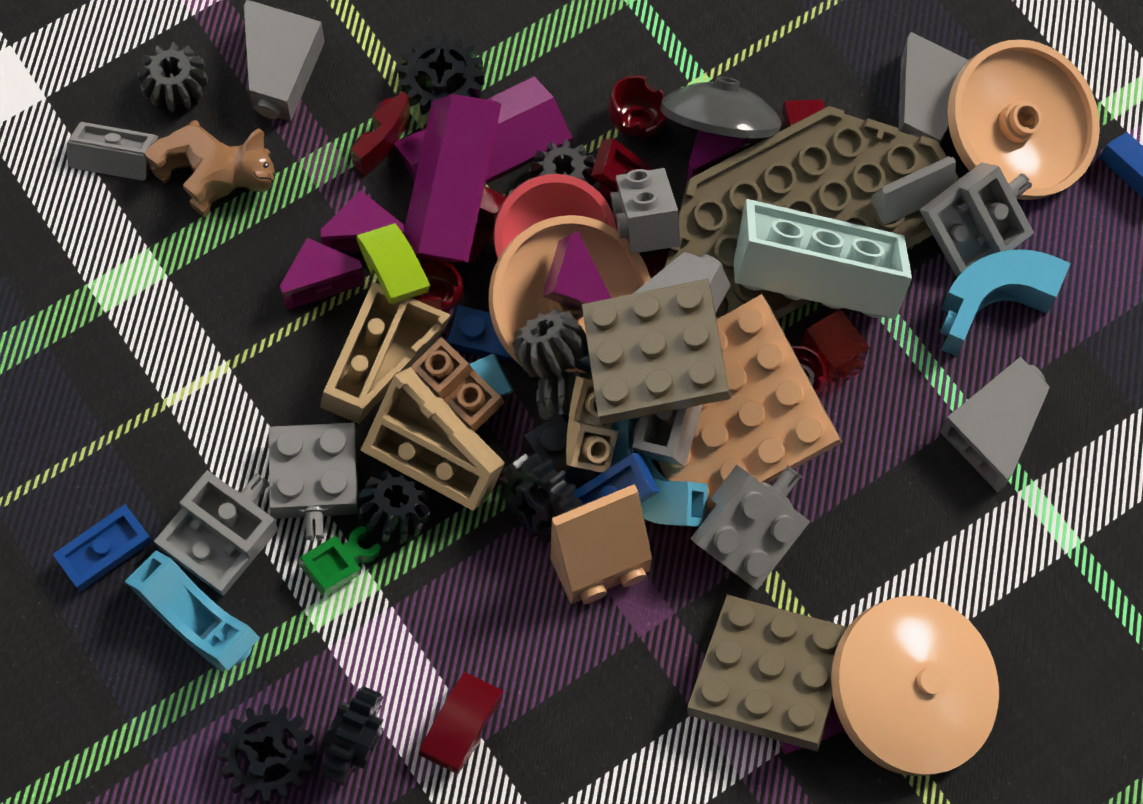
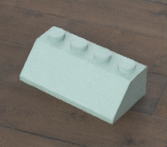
(821, 260)

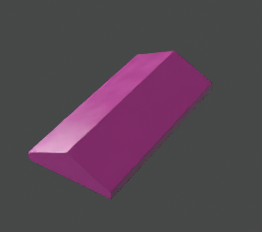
(525, 124)
(451, 177)

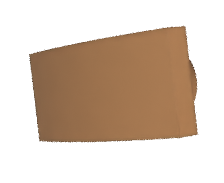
(458, 384)

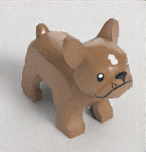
(215, 166)

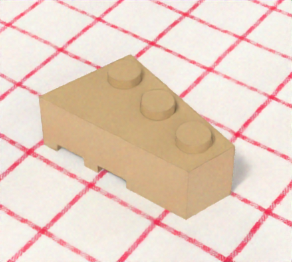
(378, 347)
(431, 442)

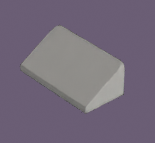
(109, 150)
(913, 190)

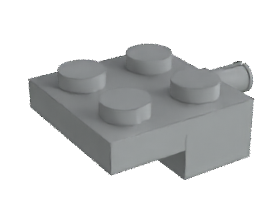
(978, 216)
(313, 473)
(751, 524)
(218, 530)

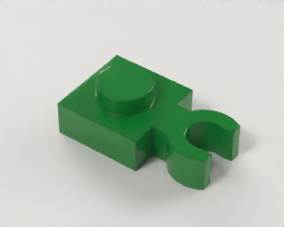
(336, 563)

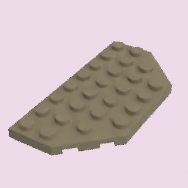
(816, 167)

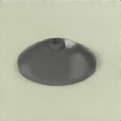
(722, 109)

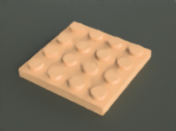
(771, 410)

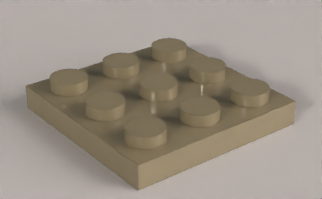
(655, 351)
(768, 673)

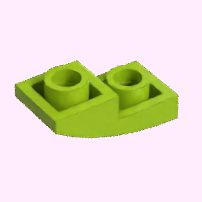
(393, 262)

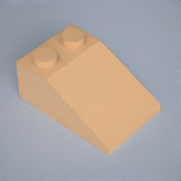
(601, 546)

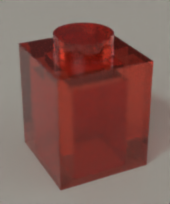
(838, 346)

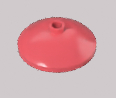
(547, 198)

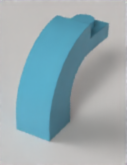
(1001, 276)
(678, 501)
(191, 612)

